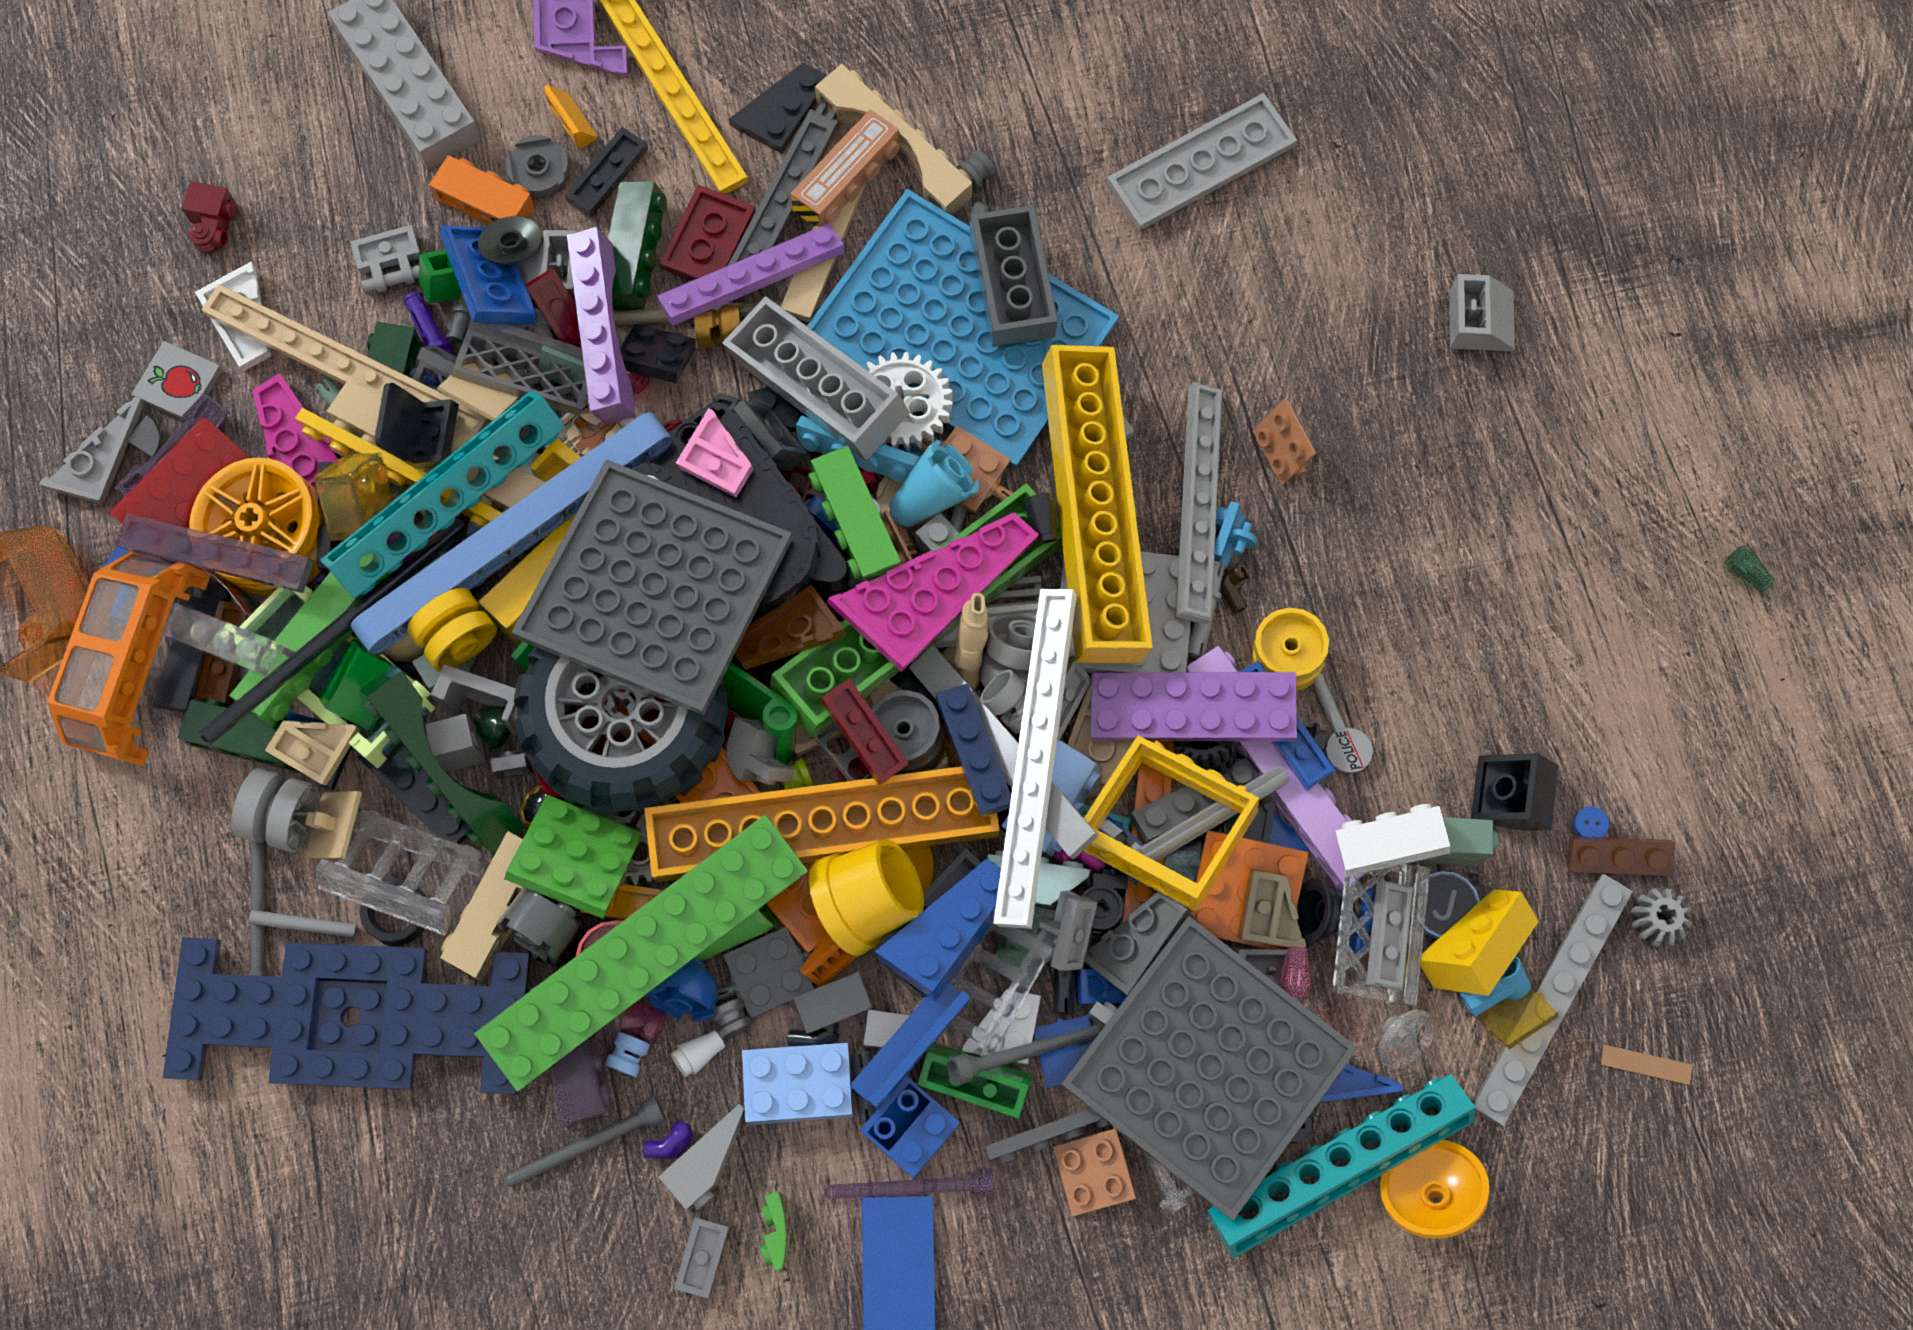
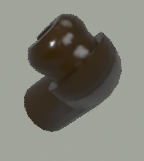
(1232, 585)

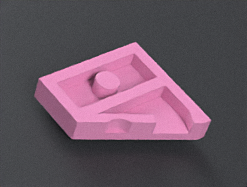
(715, 456)

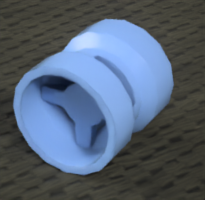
(623, 1062)

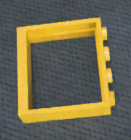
(1186, 772)

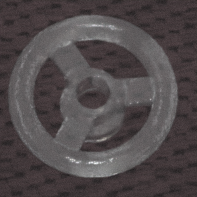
(1399, 1033)

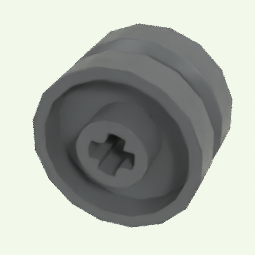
(913, 728)

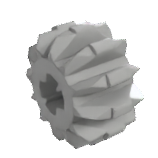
(1664, 905)

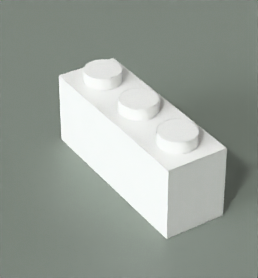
(1392, 840)

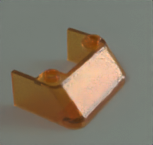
(54, 592)

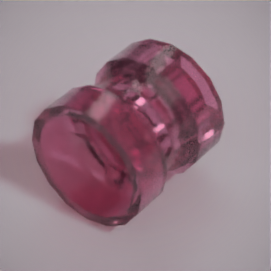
(643, 1022)

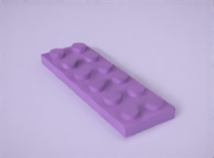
(1194, 706)

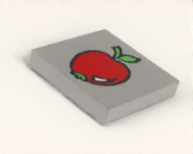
(176, 380)

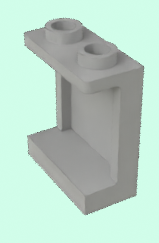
(456, 685)

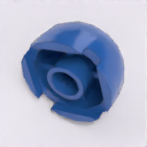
(687, 991)

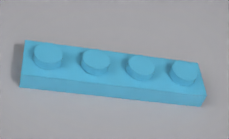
(884, 461)

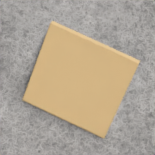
(477, 397)
(332, 825)

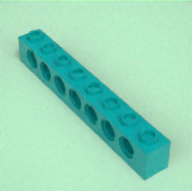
(425, 494)
(1364, 1165)

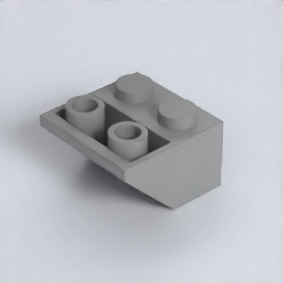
(551, 254)
(1481, 314)

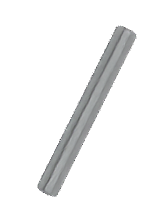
(1210, 817)

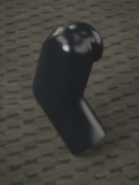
(826, 1035)

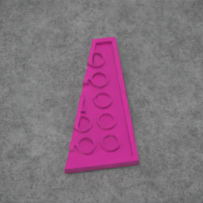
(284, 441)
(923, 596)

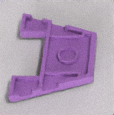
(569, 33)

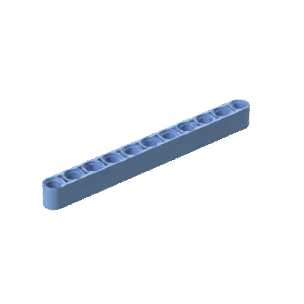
(508, 533)

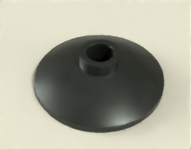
(510, 240)

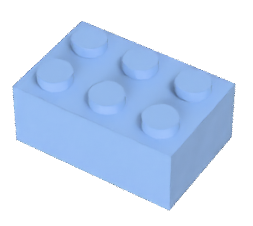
(797, 1083)

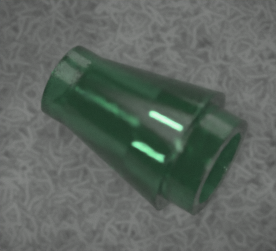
(1749, 568)

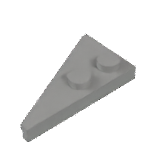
(95, 464)

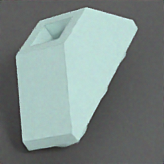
(1053, 879)

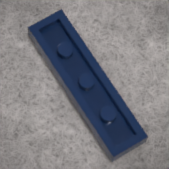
(974, 750)

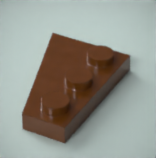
(789, 629)

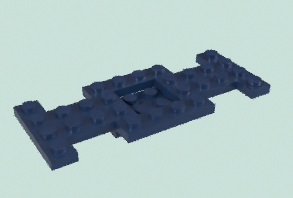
(306, 1015)

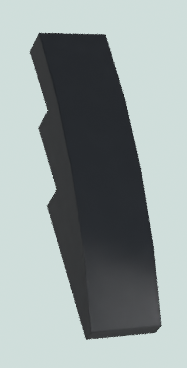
(185, 663)

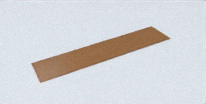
(1646, 1064)

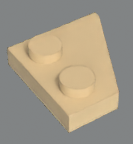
(312, 747)

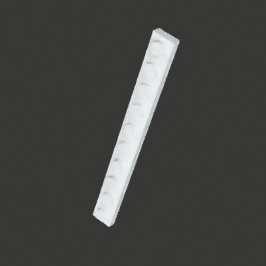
(1035, 759)

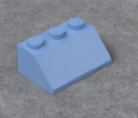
(1075, 778)

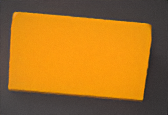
(570, 116)

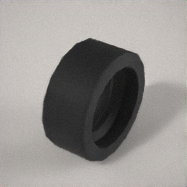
(396, 938)

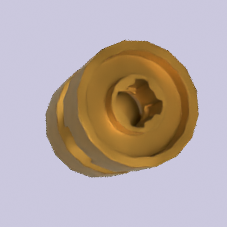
(707, 332)

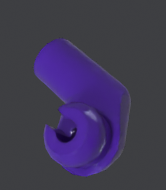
(673, 1144)

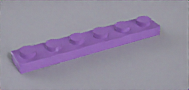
(750, 274)

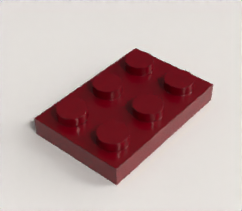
(706, 234)

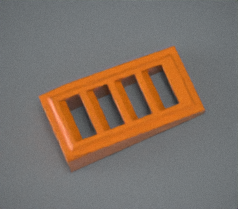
(820, 957)

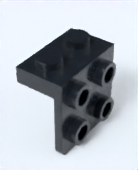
(415, 429)

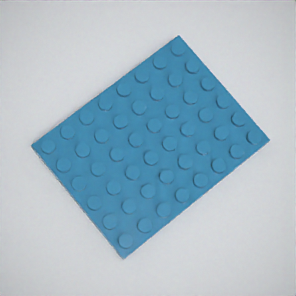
(923, 296)

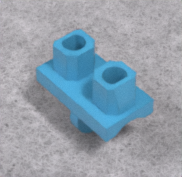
(1233, 533)

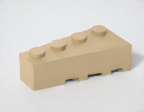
(477, 933)

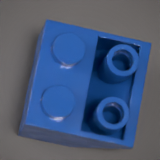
(910, 1127)

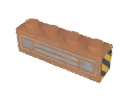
(845, 170)

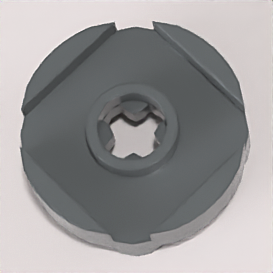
(538, 148)

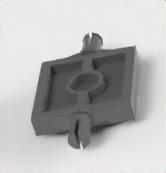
(766, 973)

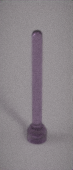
(979, 1183)

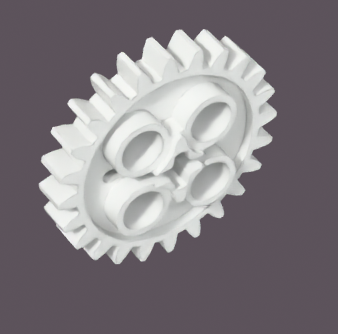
(901, 373)

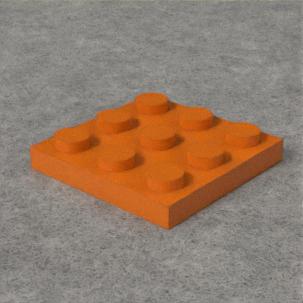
(1224, 903)

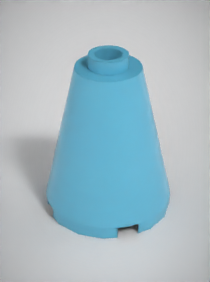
(933, 485)

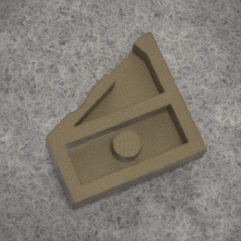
(1269, 911)

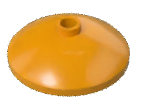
(1439, 1172)

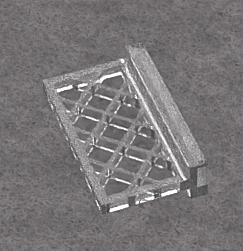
(1411, 876)

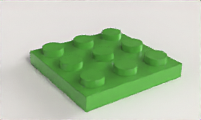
(574, 856)

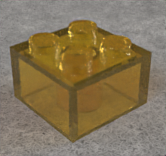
(353, 492)

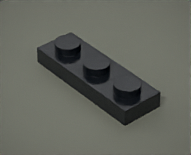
(606, 172)

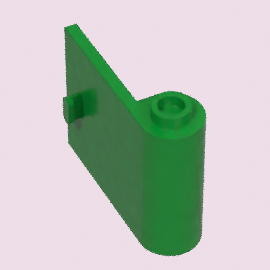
(756, 701)

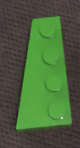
(854, 515)

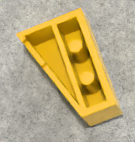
(1480, 944)

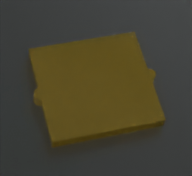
(1518, 1019)

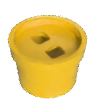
(865, 894)

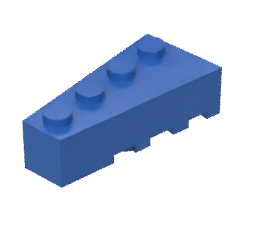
(945, 933)

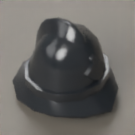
(1318, 910)

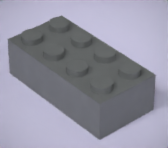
(1013, 275)

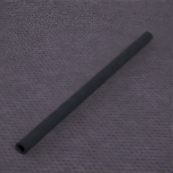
(329, 634)

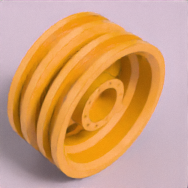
(267, 516)

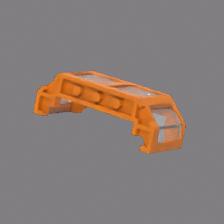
(114, 652)

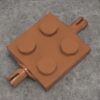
(986, 463)

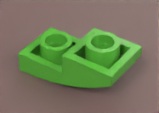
(776, 1244)

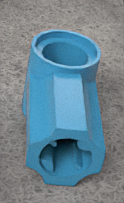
(1512, 986)

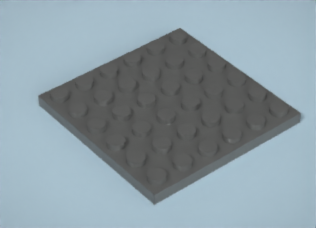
(653, 586)
(1209, 1067)

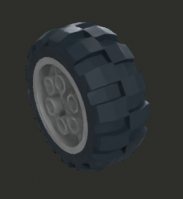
(625, 773)

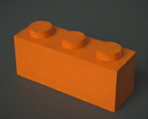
(479, 193)

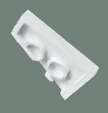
(244, 349)

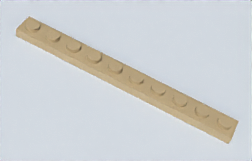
(324, 353)

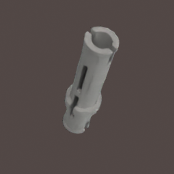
(1200, 632)

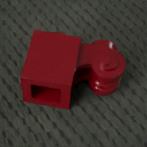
(210, 212)

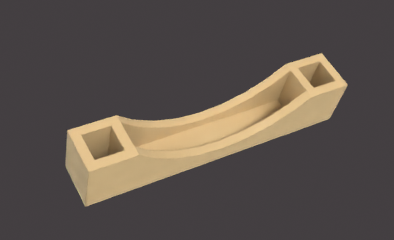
(939, 179)

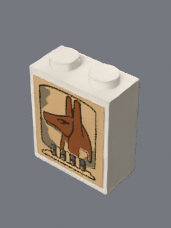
(586, 431)

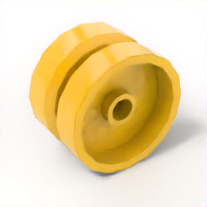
(451, 629)
(1292, 643)

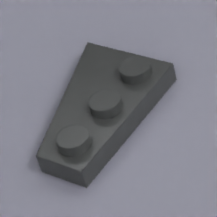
(1134, 945)

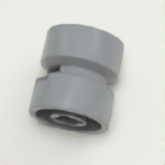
(1006, 698)

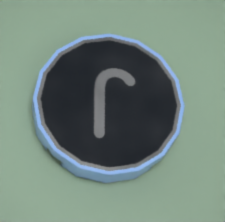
(1447, 902)

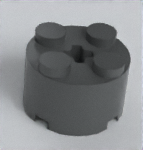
(540, 924)

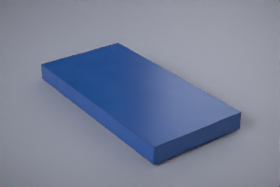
(490, 290)
(898, 1263)

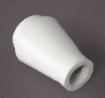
(696, 1053)

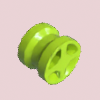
(801, 776)

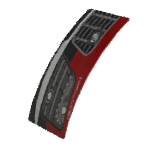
(245, 600)

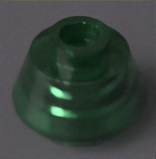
(491, 727)

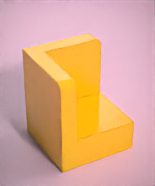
(553, 461)

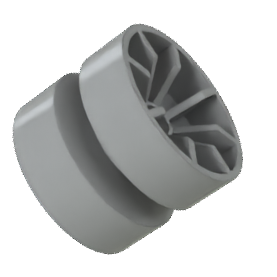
(1008, 647)
(274, 810)

